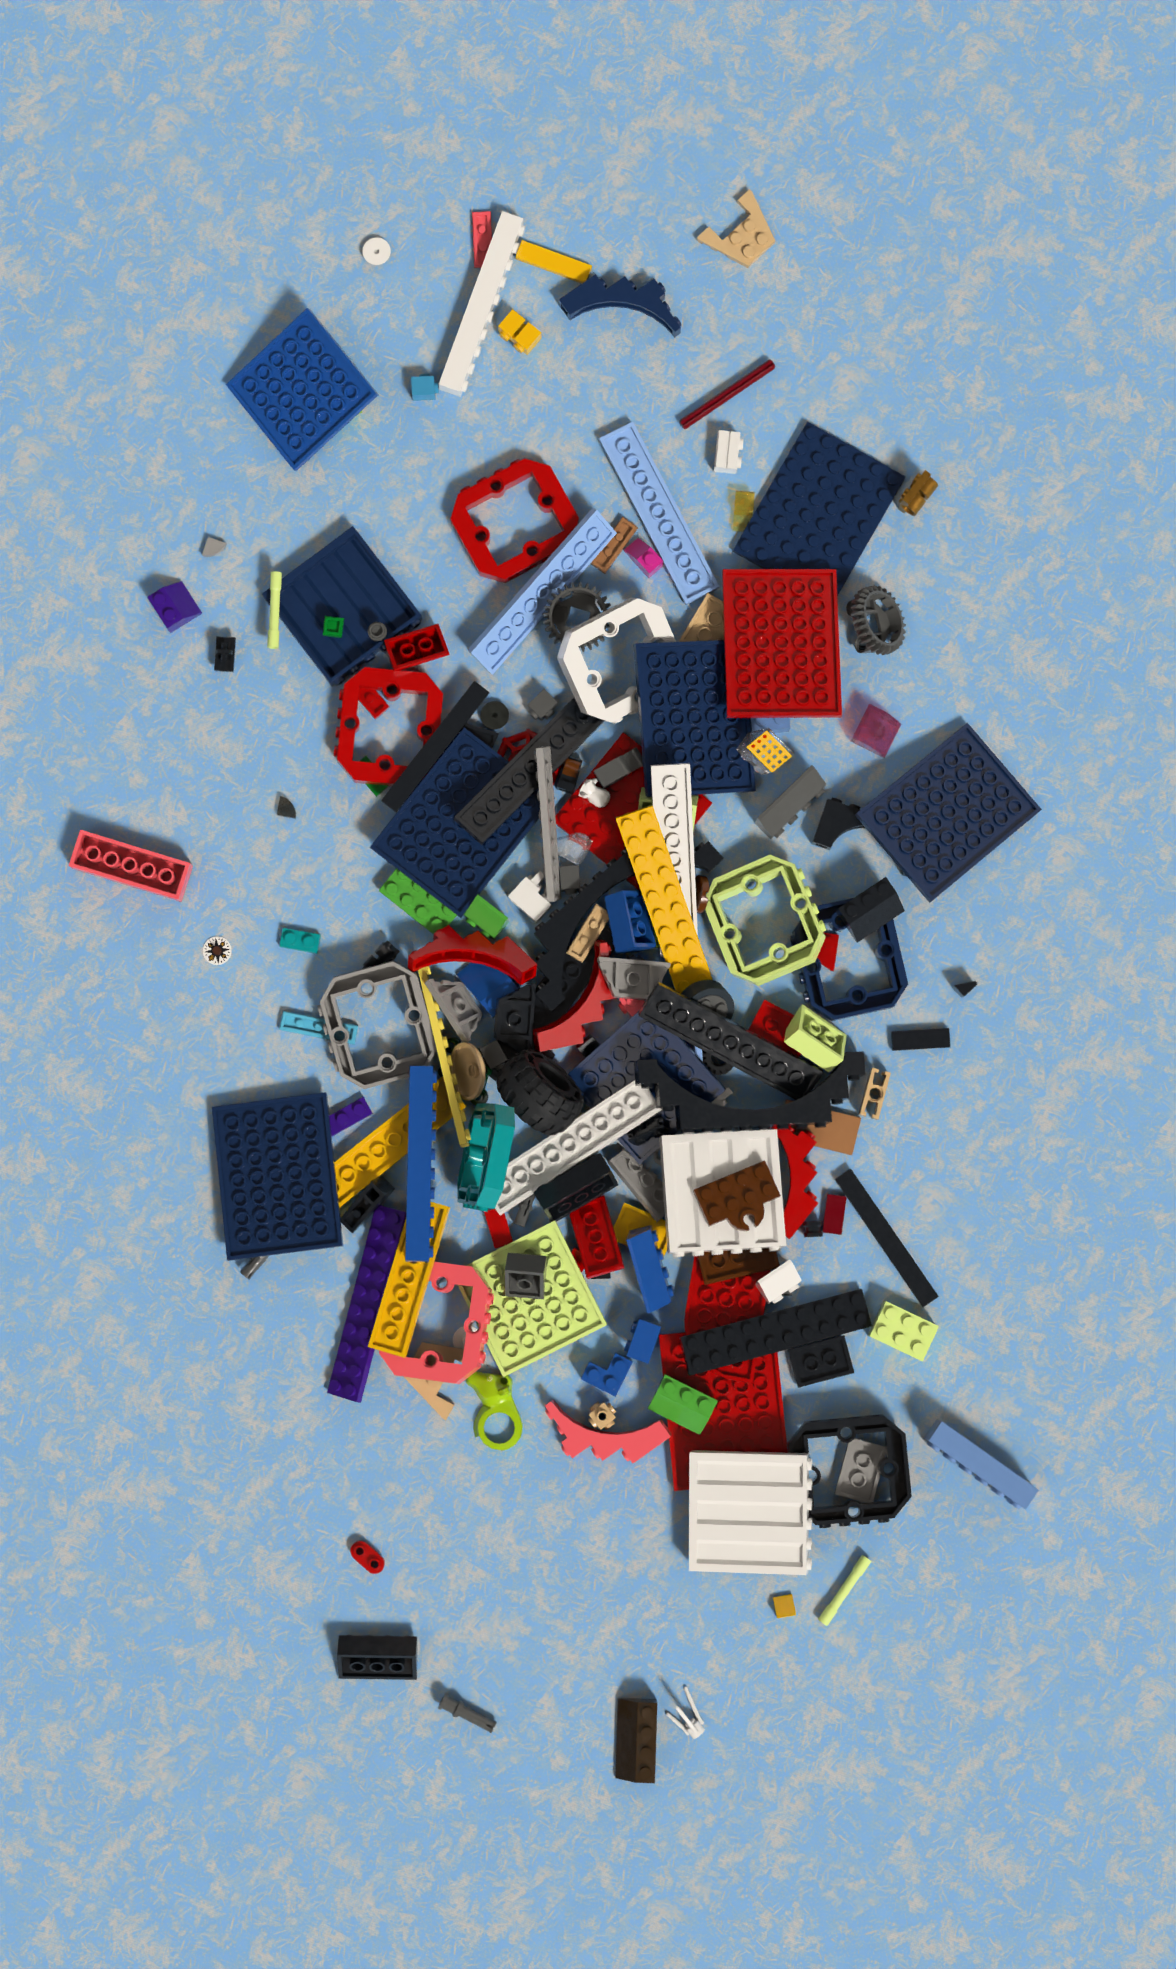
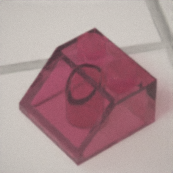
(876, 731)

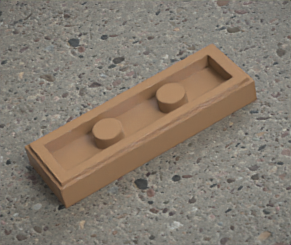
(611, 551)

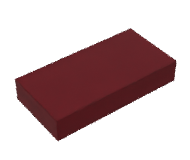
(834, 1214)

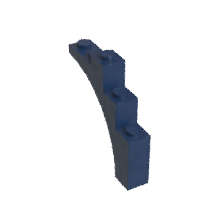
(622, 294)

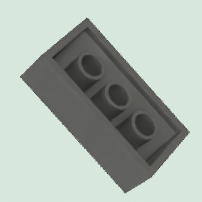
(791, 802)

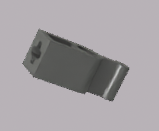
(619, 768)

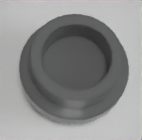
(377, 631)

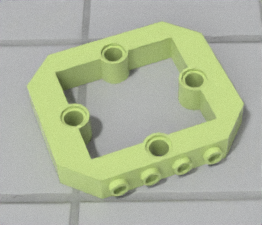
(737, 882)

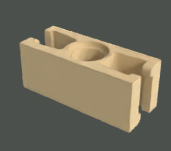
(882, 1090)

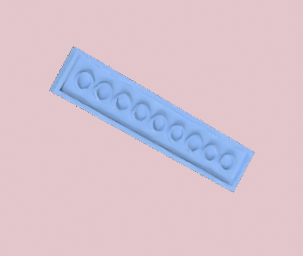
(659, 513)
(528, 604)

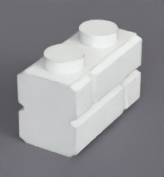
(727, 452)

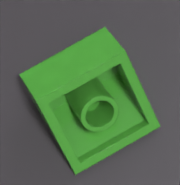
(486, 918)

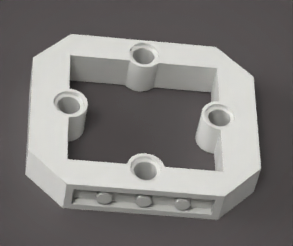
(575, 666)

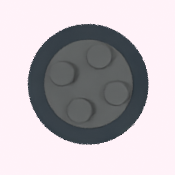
(711, 995)

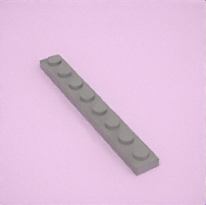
(548, 821)

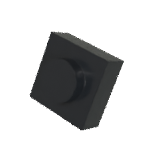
(588, 1046)

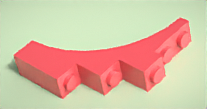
(579, 1437)

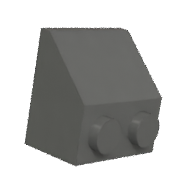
(525, 1275)

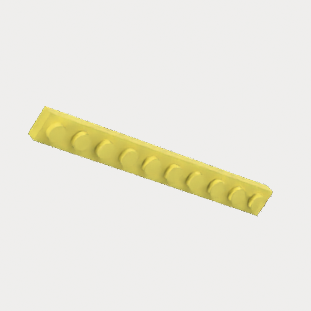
(445, 1060)

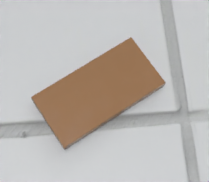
(836, 1136)

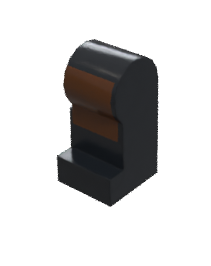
(569, 775)

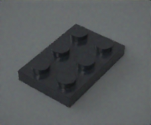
(820, 1361)

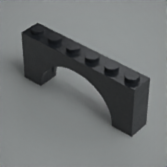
(835, 821)

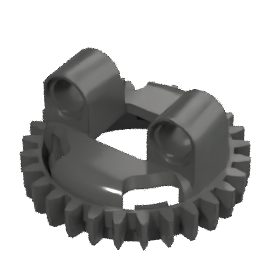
(559, 611)
(887, 621)

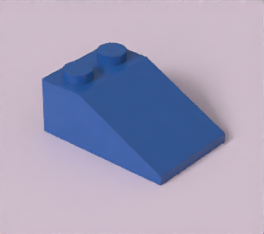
(486, 984)

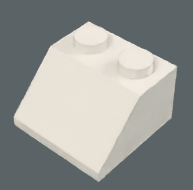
(778, 1282)

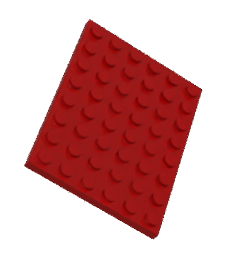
(781, 643)
(743, 1420)

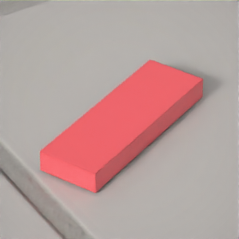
(481, 236)

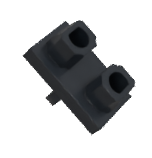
(225, 654)

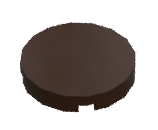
(702, 887)

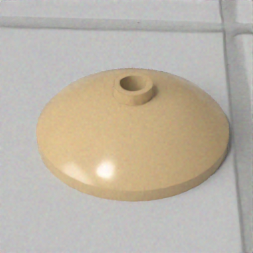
(469, 1070)

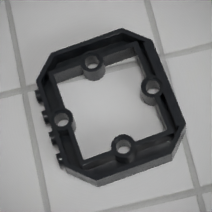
(895, 1453)

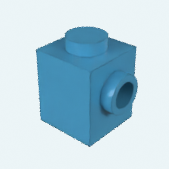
(424, 387)

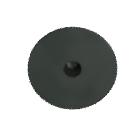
(494, 715)

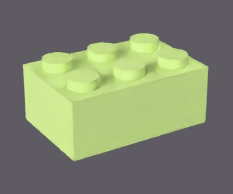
(903, 1330)

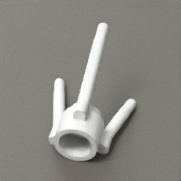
(693, 1727)

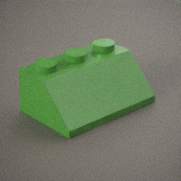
(682, 1404)

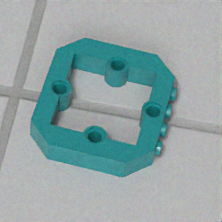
(486, 1157)

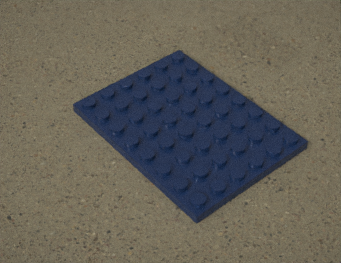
(819, 507)
(685, 716)
(948, 812)
(433, 847)
(277, 1176)

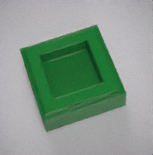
(333, 626)

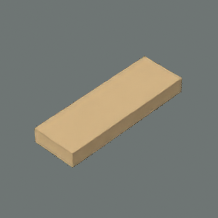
(588, 933)

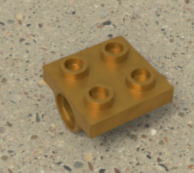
(921, 490)

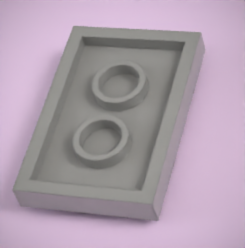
(860, 1471)

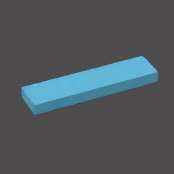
(313, 1027)

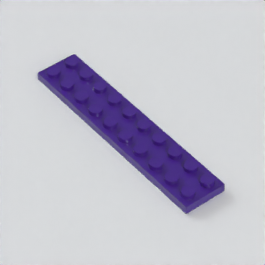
(353, 1354)

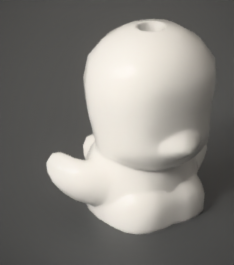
(596, 795)

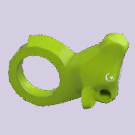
(496, 1397)

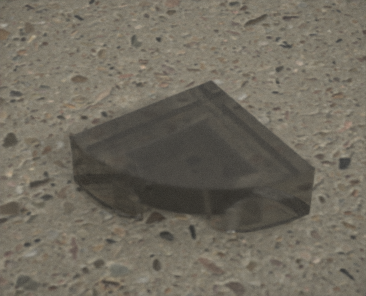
(286, 808)

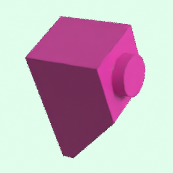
(644, 557)

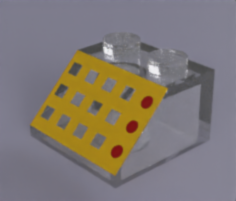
(764, 750)

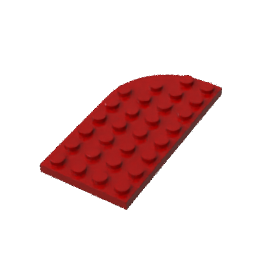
(721, 1305)

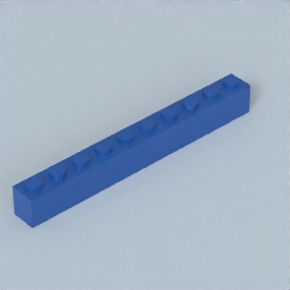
(419, 1164)

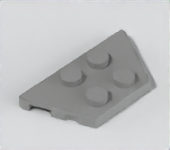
(632, 977)
(457, 1006)

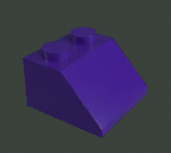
(174, 605)

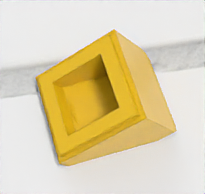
(784, 1606)

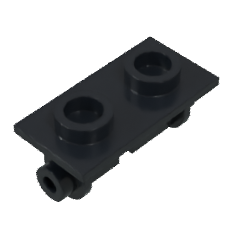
(386, 953)
(654, 1130)

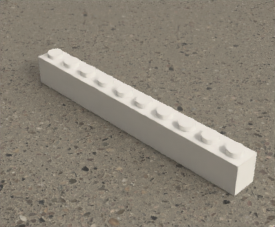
(481, 304)

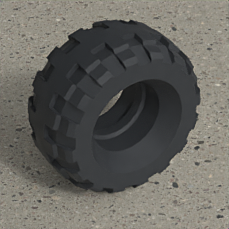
(540, 1092)

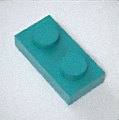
(300, 940)

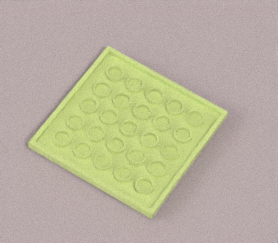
(533, 1328)

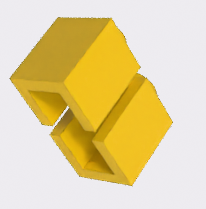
(522, 335)

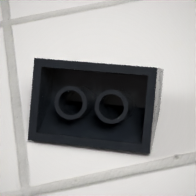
(870, 909)

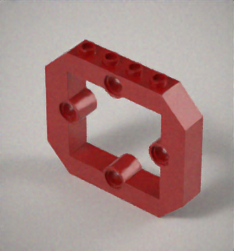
(514, 474)
(380, 680)

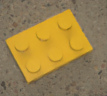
(634, 1218)

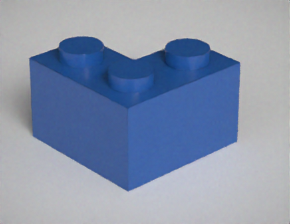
(643, 1340)
(610, 1378)

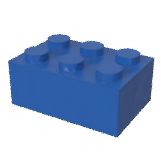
(629, 921)

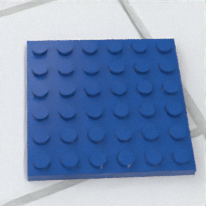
(302, 389)

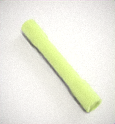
(275, 588)
(857, 1571)

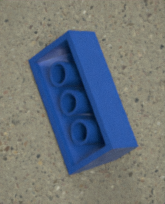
(649, 1268)

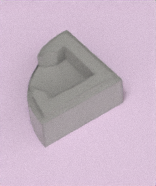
(213, 547)

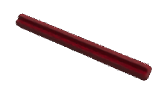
(727, 394)

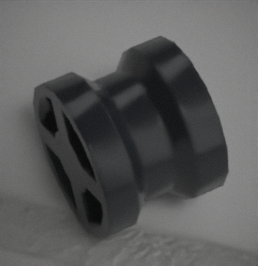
(813, 1229)

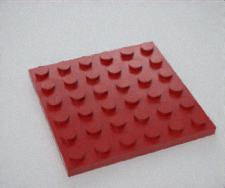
(600, 823)

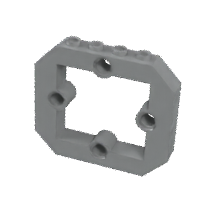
(352, 982)

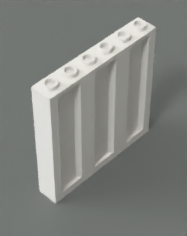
(703, 1158)
(749, 1512)

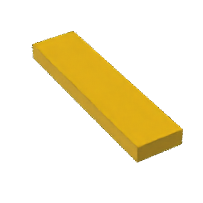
(553, 262)

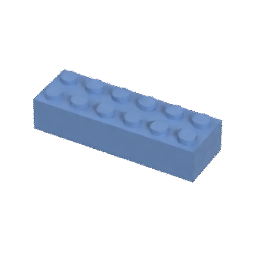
(975, 1460)

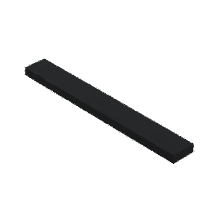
(435, 746)
(886, 1238)

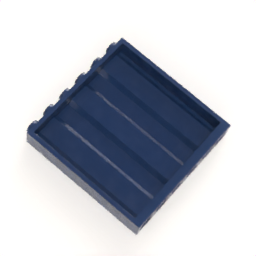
(347, 584)

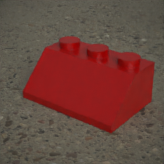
(416, 647)

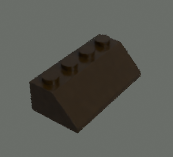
(636, 1740)

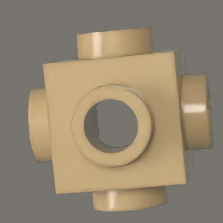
(599, 1408)

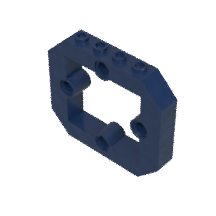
(870, 1001)

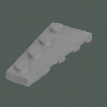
(641, 1182)

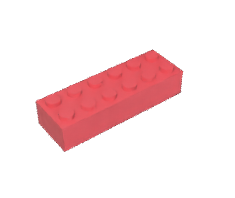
(130, 865)

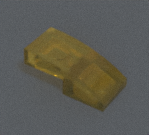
(743, 510)

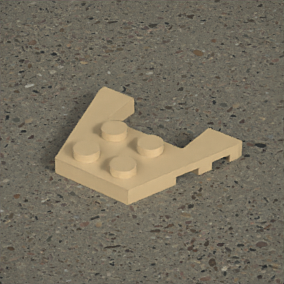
(747, 240)
(429, 1389)

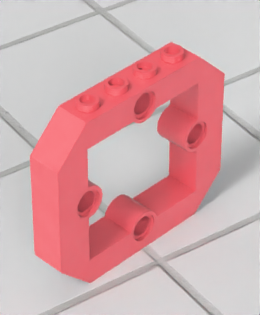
(474, 1342)

